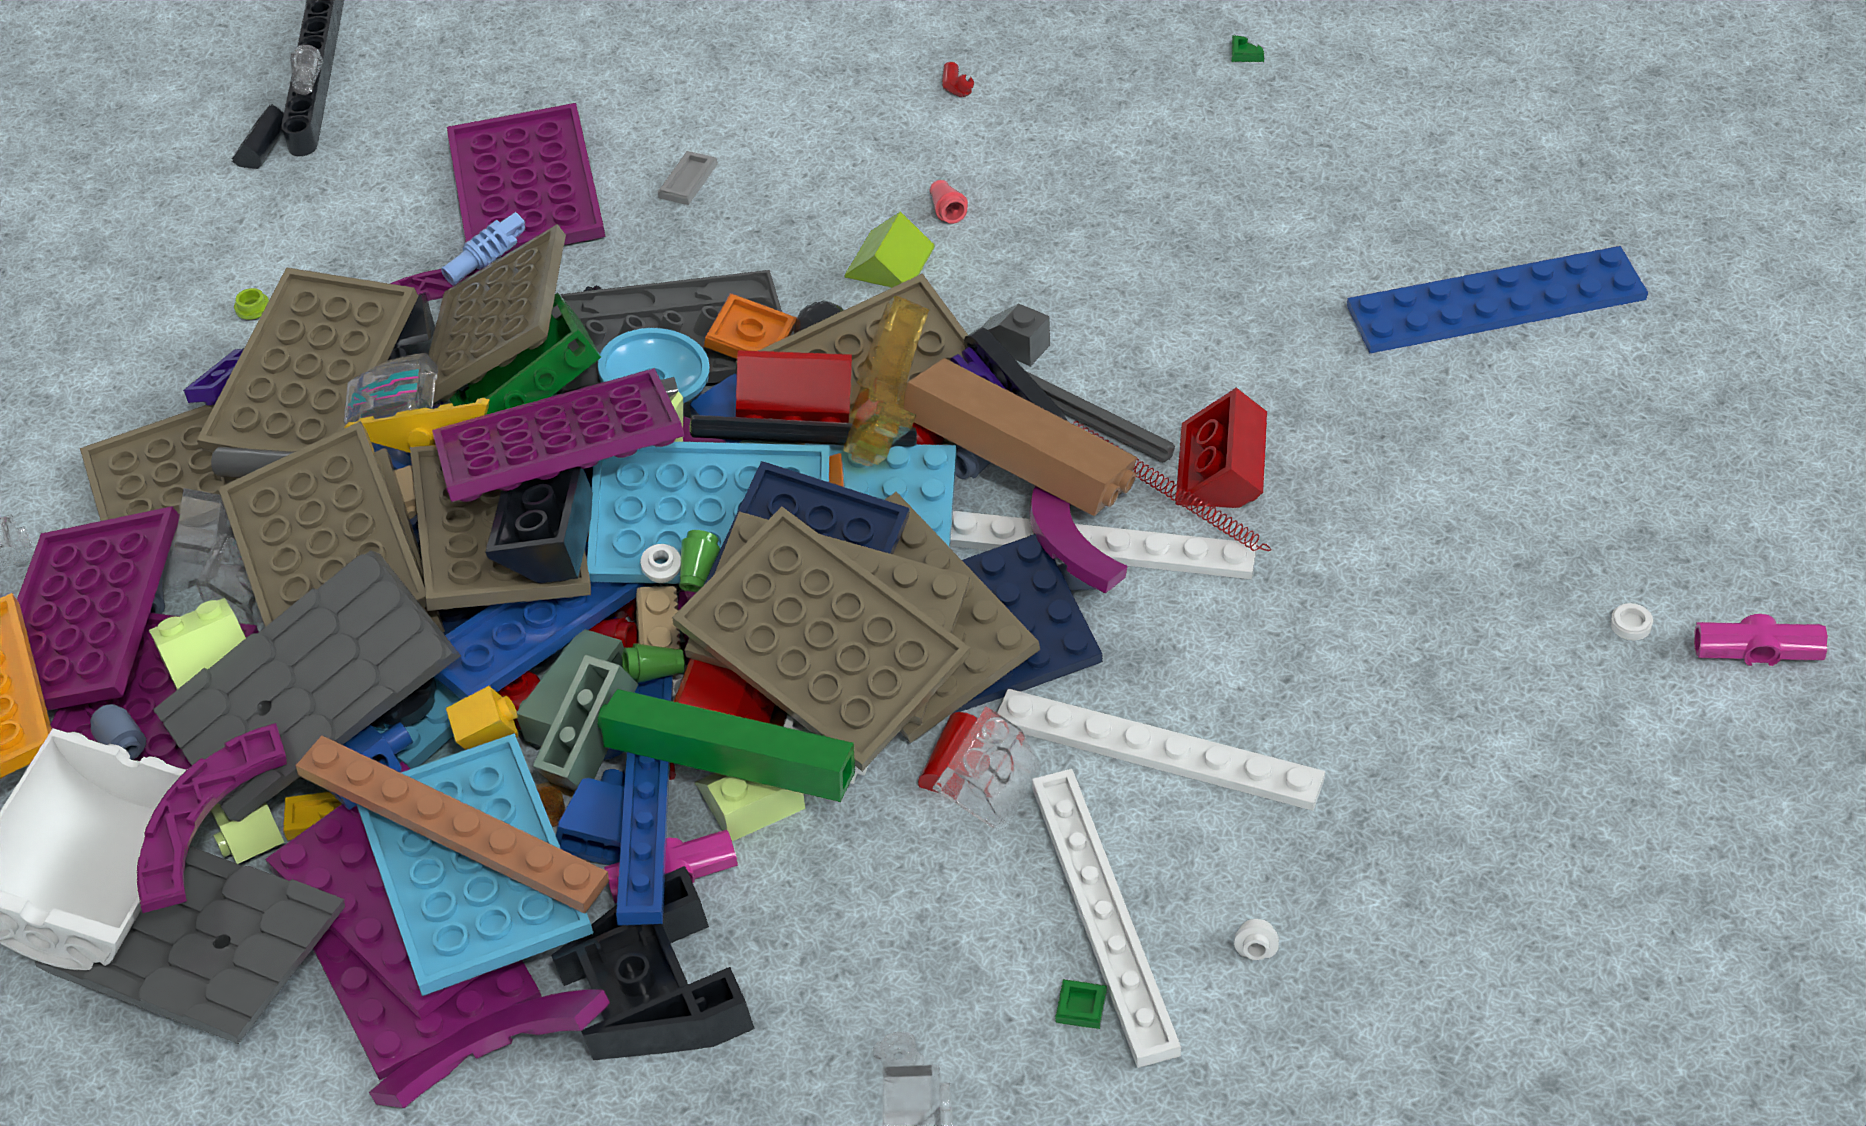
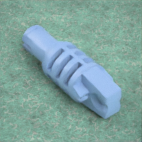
(484, 248)

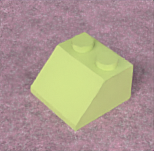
(196, 639)
(747, 805)

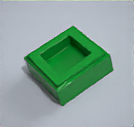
(1081, 1004)

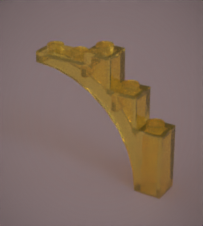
(883, 381)

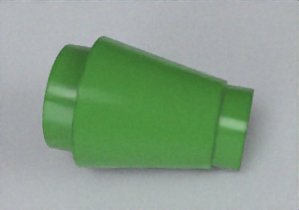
(697, 558)
(651, 662)

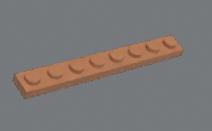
(453, 824)

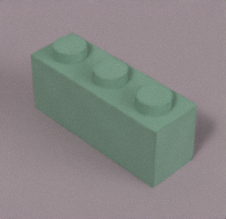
(542, 705)
(575, 741)

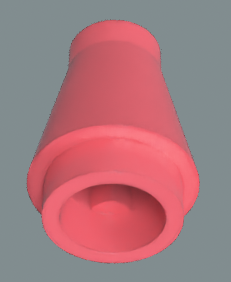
(948, 202)

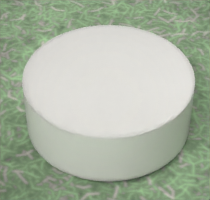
(1631, 621)

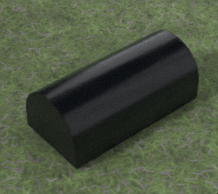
(260, 139)

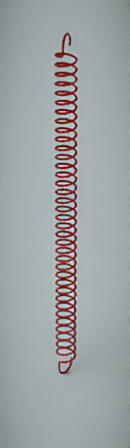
(1186, 500)

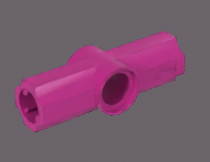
(1760, 640)
(699, 856)

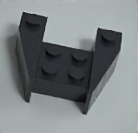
(647, 991)

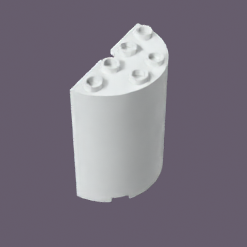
(75, 849)

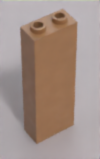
(1020, 436)

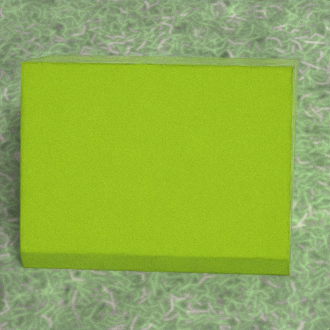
(891, 253)

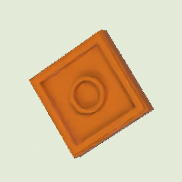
(747, 327)

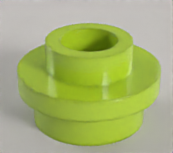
(250, 303)

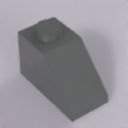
(1021, 332)

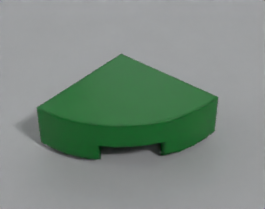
(1244, 51)

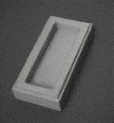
(687, 177)

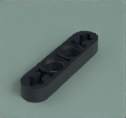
(1008, 370)

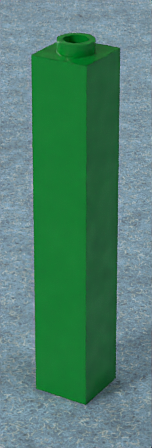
(728, 745)

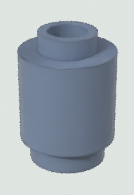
(116, 726)

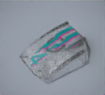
(392, 388)

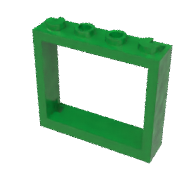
(549, 371)

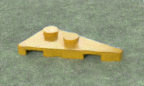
(415, 426)

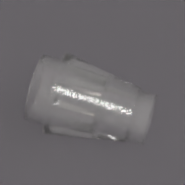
(305, 68)

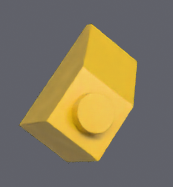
(482, 718)

